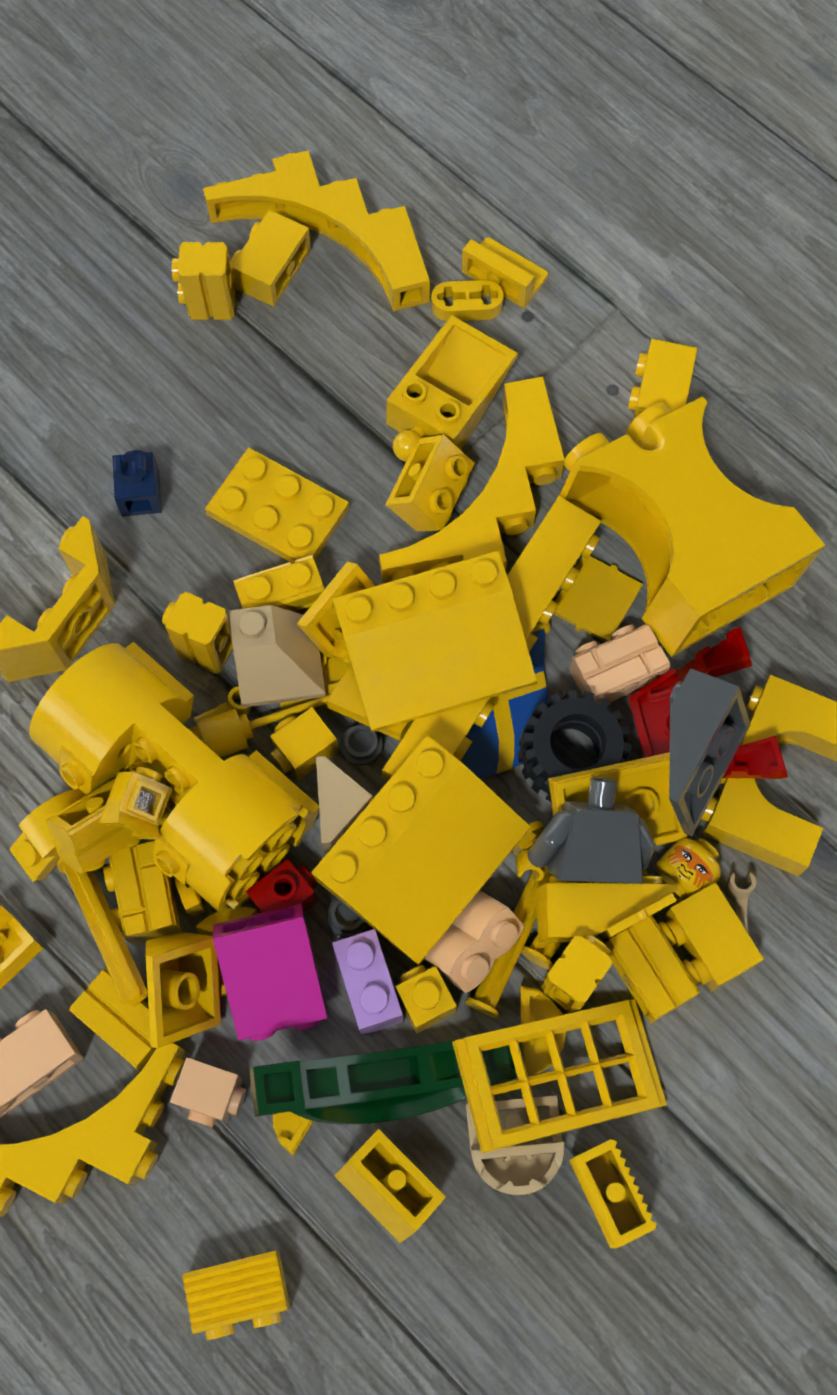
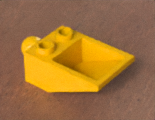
(448, 387)

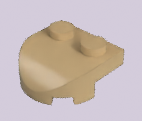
(524, 1166)

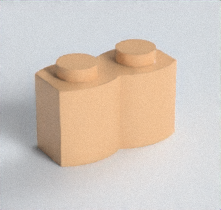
(474, 942)

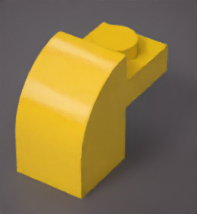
(35, 845)

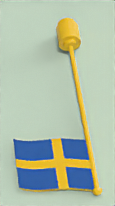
(493, 746)

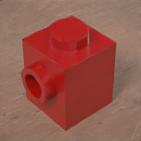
(284, 888)

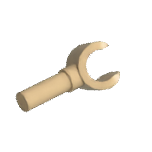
(741, 897)

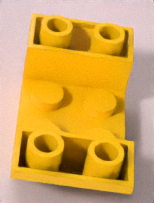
(71, 621)

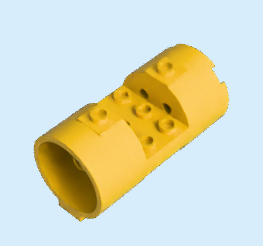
(223, 818)

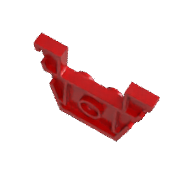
(652, 711)

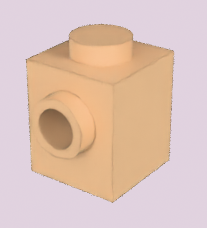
(208, 1093)

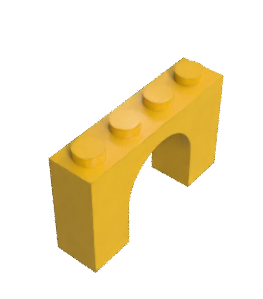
(740, 812)

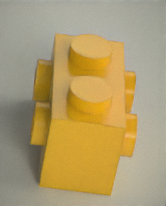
(430, 484)

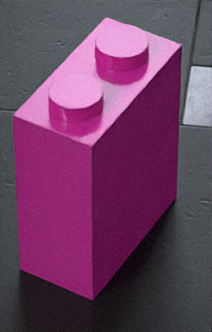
(269, 972)

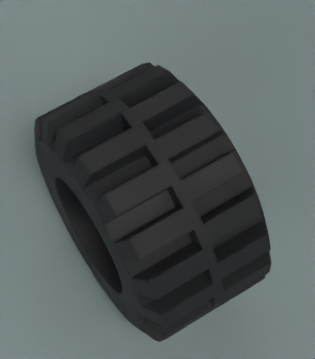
(576, 714)

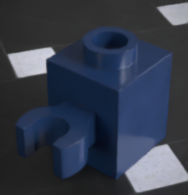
(136, 483)

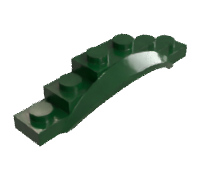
(371, 1085)

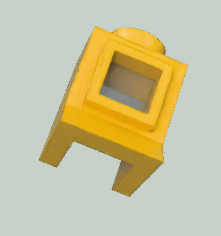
(137, 803)

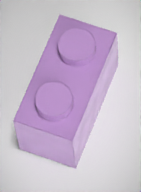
(368, 982)

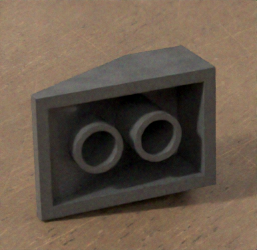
(705, 734)

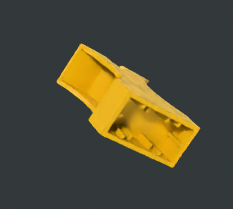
(698, 536)

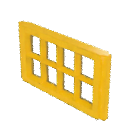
(481, 1093)

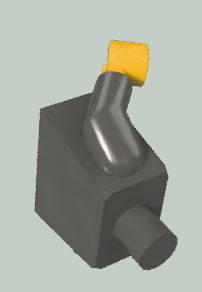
(592, 841)

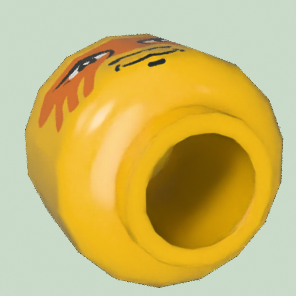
(690, 866)

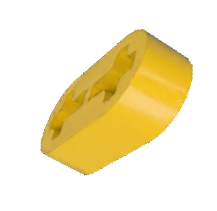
(467, 300)

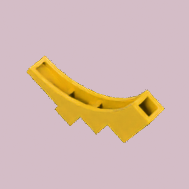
(336, 210)
(506, 504)
(106, 1139)

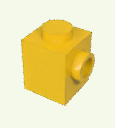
(300, 742)
(425, 997)

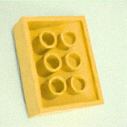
(435, 641)
(421, 850)

